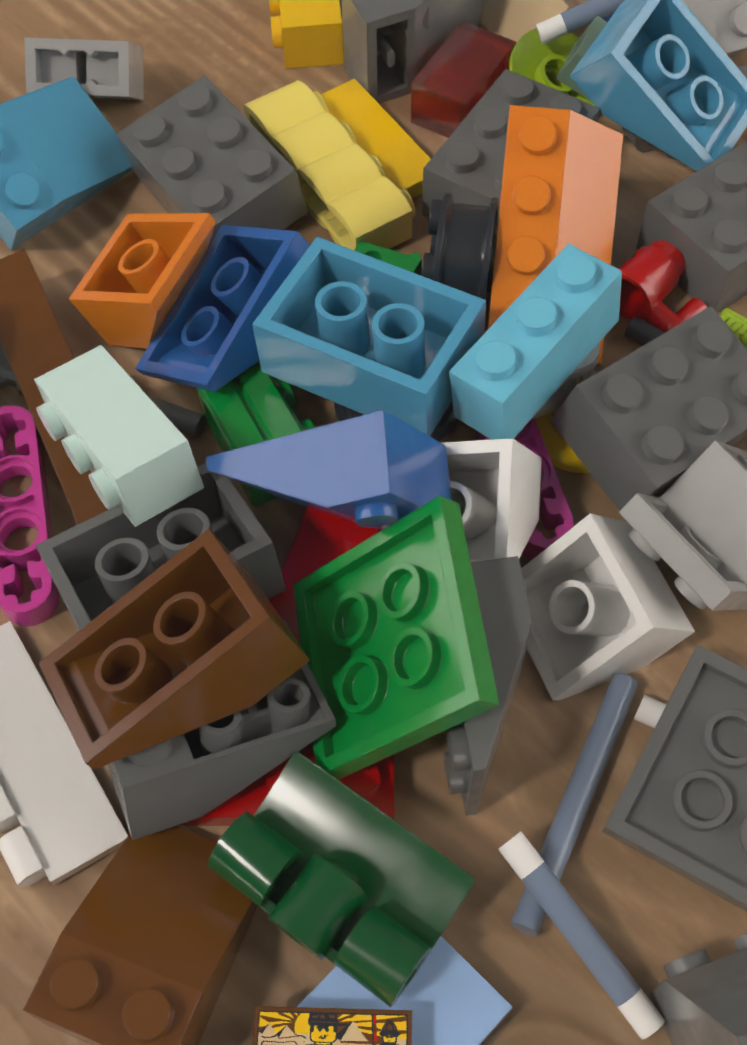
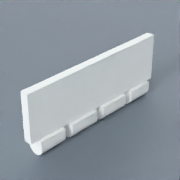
(45, 781)

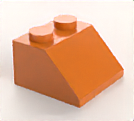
(142, 275)

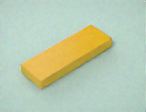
(379, 135)

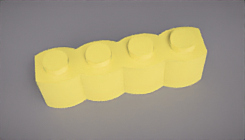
(337, 177)

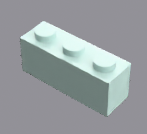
(118, 436)

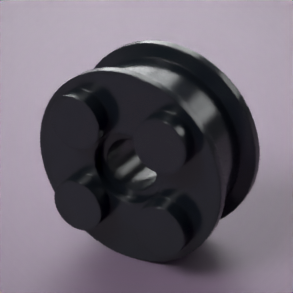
(462, 245)

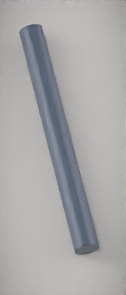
(579, 794)

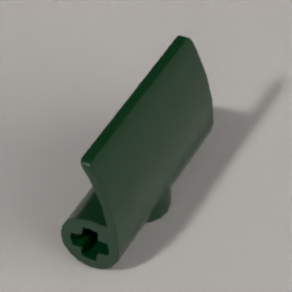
(342, 878)

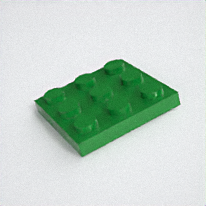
(396, 639)

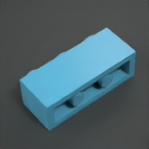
(536, 344)

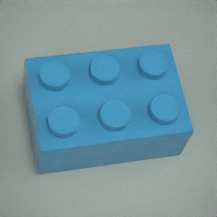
(368, 334)

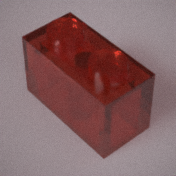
(458, 77)

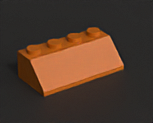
(554, 192)

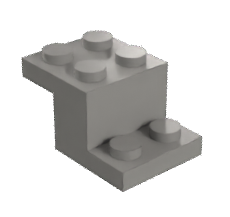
(700, 528)

